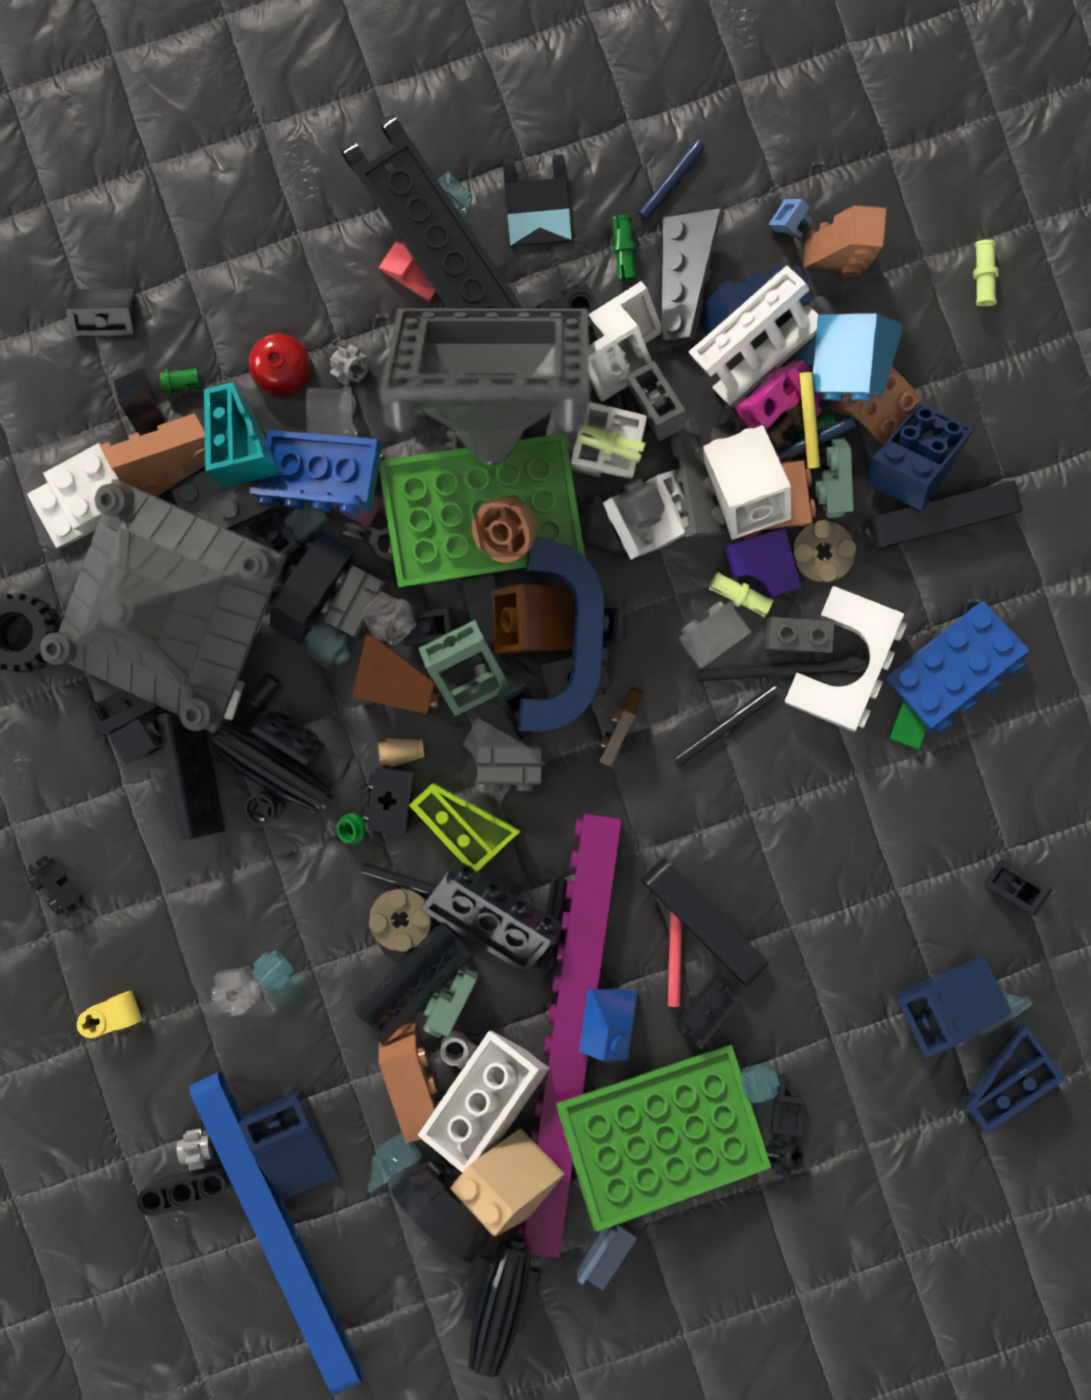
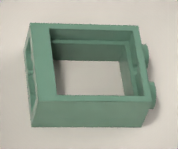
(468, 641)

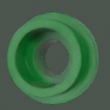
(351, 828)

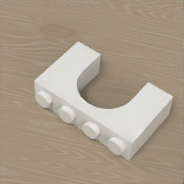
(878, 629)

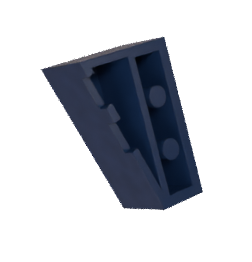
(731, 296)
(1012, 1081)

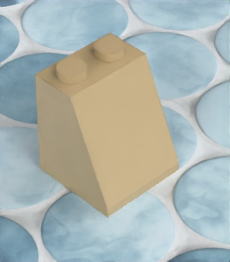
(507, 1182)

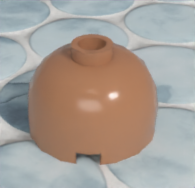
(505, 528)

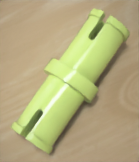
(985, 273)
(611, 443)
(740, 594)

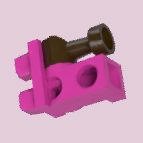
(777, 397)

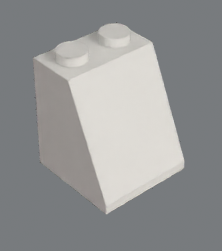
(748, 481)

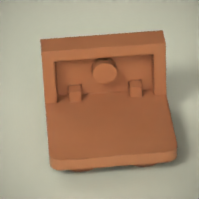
(882, 413)

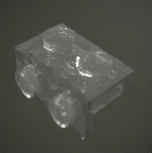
(330, 411)
(714, 634)

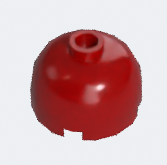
(279, 365)

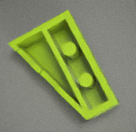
(463, 826)

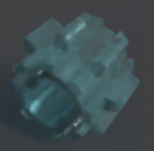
(272, 971)
(760, 1083)

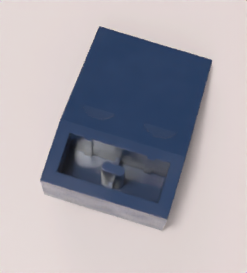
(918, 456)
(953, 1005)
(288, 1145)

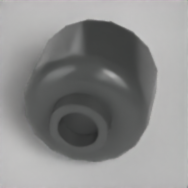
(641, 504)

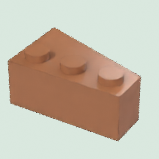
(848, 243)
(160, 457)
(408, 1080)

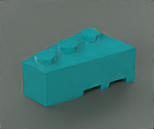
(233, 439)

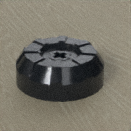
(439, 1212)

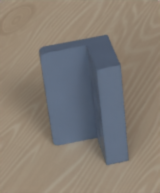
(606, 1255)

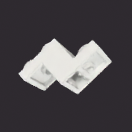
(621, 333)
(591, 460)
(67, 499)
(669, 529)

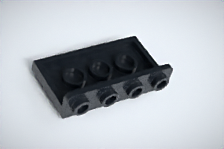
(491, 916)

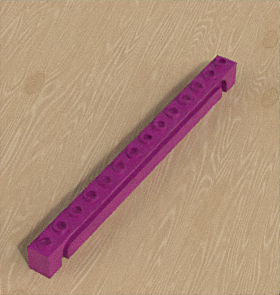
(579, 972)

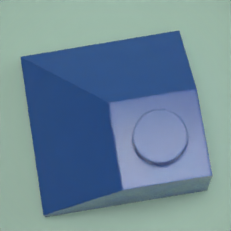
(608, 1023)

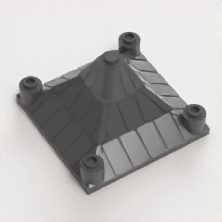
(487, 372)
(165, 605)

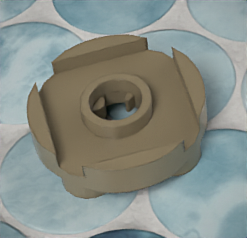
(841, 550)
(400, 937)

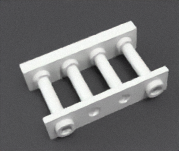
(746, 324)

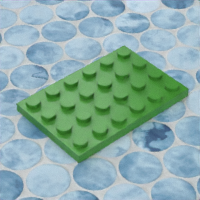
(438, 494)
(662, 1137)

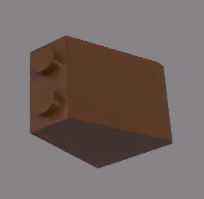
(532, 619)
(392, 680)

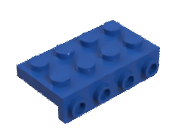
(321, 472)
(959, 667)

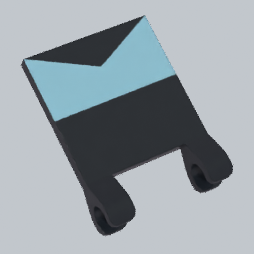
(537, 207)

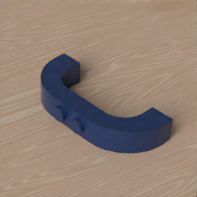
(588, 629)

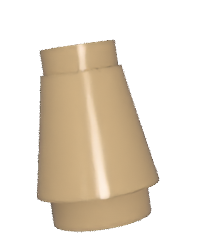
(399, 751)

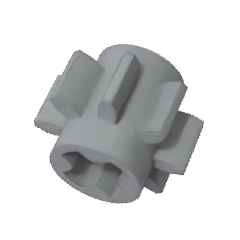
(348, 365)
(195, 1149)

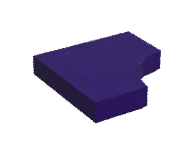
(766, 559)

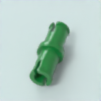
(624, 248)

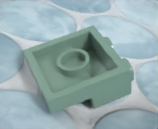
(835, 484)
(445, 1007)

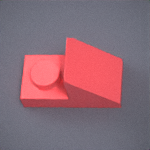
(403, 269)

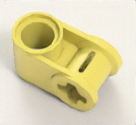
(113, 1014)

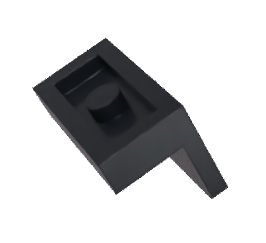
(101, 312)

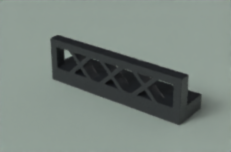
(413, 979)

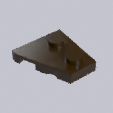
(622, 720)

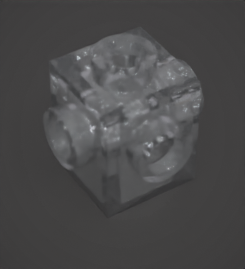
(389, 618)
(242, 982)

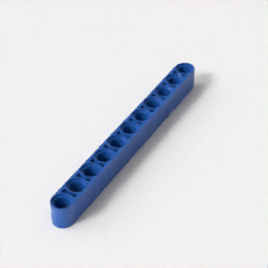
(277, 1236)

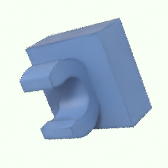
(789, 217)

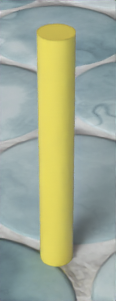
(809, 419)

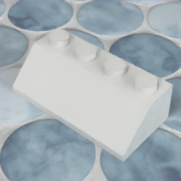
(483, 1101)

